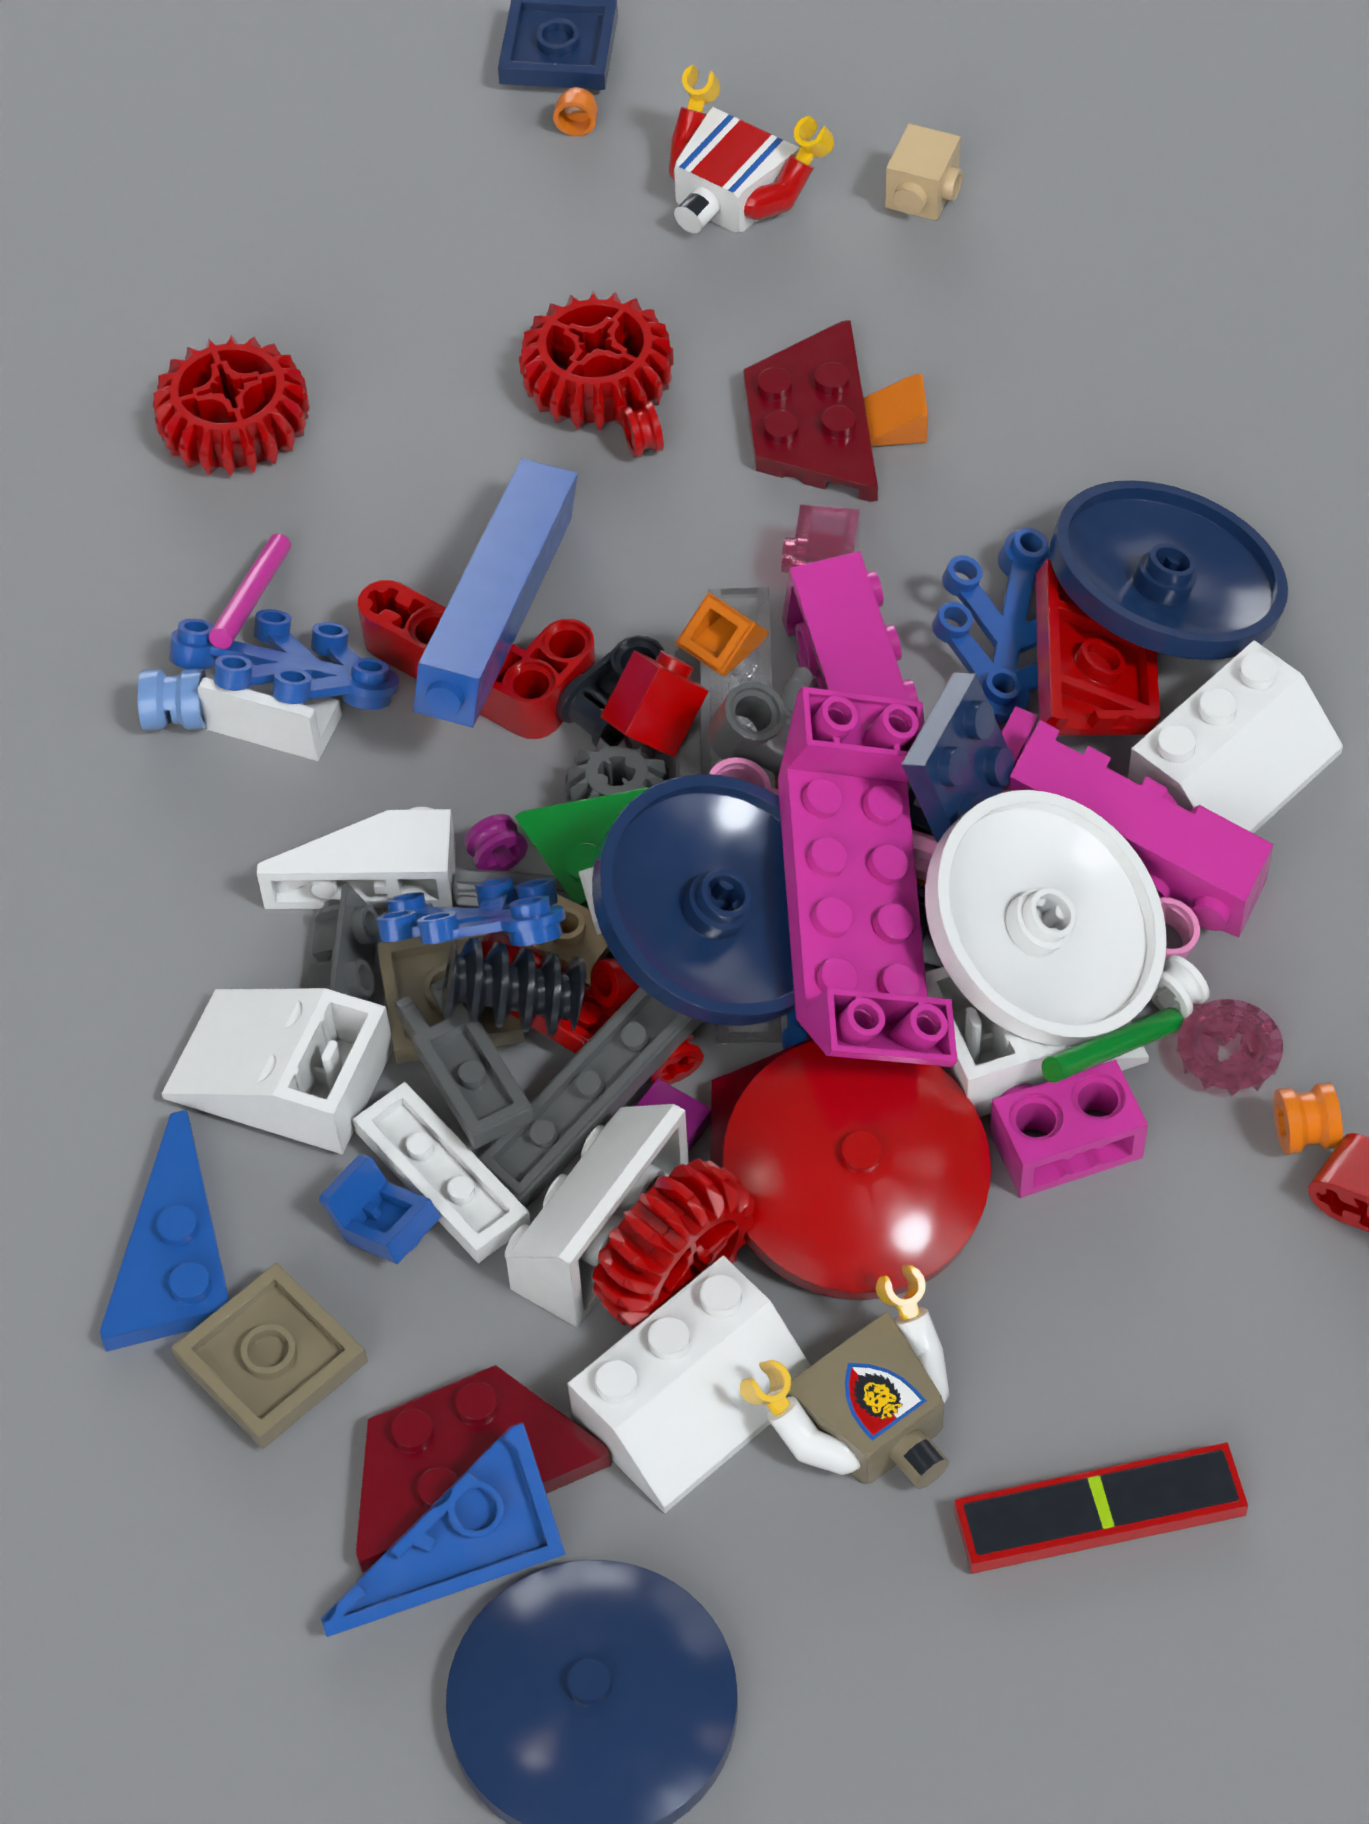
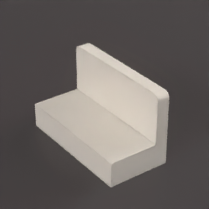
(265, 721)

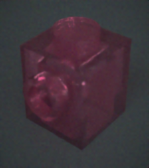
(821, 535)

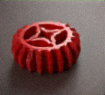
(594, 346)
(231, 405)
(671, 1239)

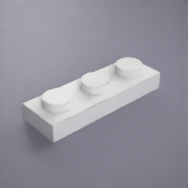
(442, 1168)

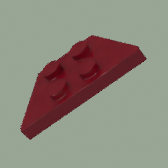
(812, 413)
(435, 1439)

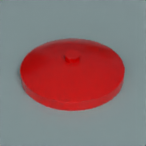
(857, 1170)

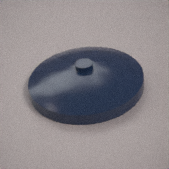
(1168, 569)
(699, 899)
(592, 1698)

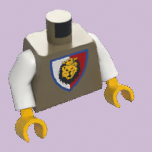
(869, 1398)

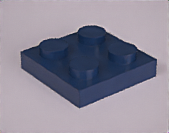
(558, 43)
(958, 755)

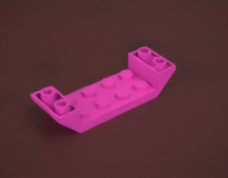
(856, 881)

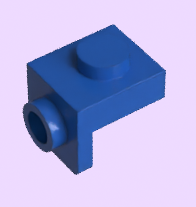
(376, 1212)

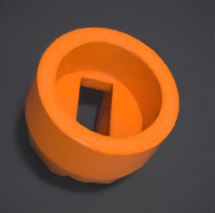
(576, 112)

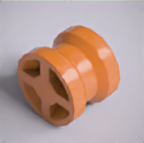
(1307, 1118)

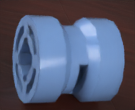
(170, 699)

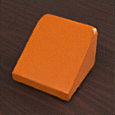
(898, 413)
(720, 635)

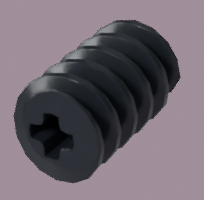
(513, 986)

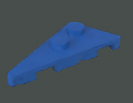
(172, 1259)
(474, 1533)

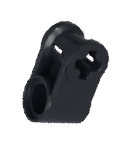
(589, 692)

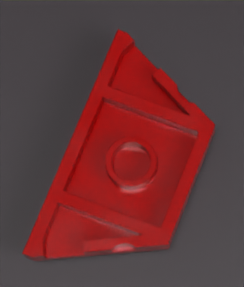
(1086, 673)

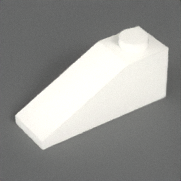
(376, 857)

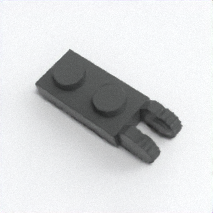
(467, 1071)

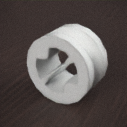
(1180, 986)

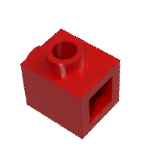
(655, 701)

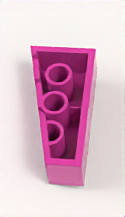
(841, 629)
(1187, 853)

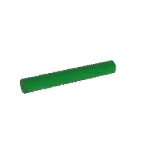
(1111, 1045)

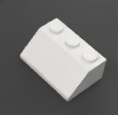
(1240, 741)
(561, 1247)
(671, 1386)

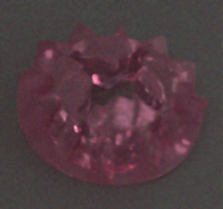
(1216, 1025)

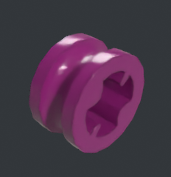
(496, 843)

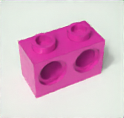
(1074, 1140)

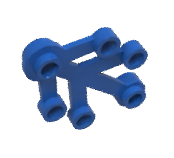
(1007, 631)
(290, 666)
(529, 920)

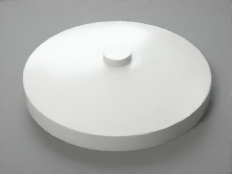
(1045, 917)

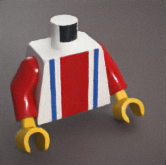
(733, 169)

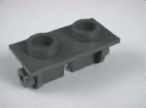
(348, 935)

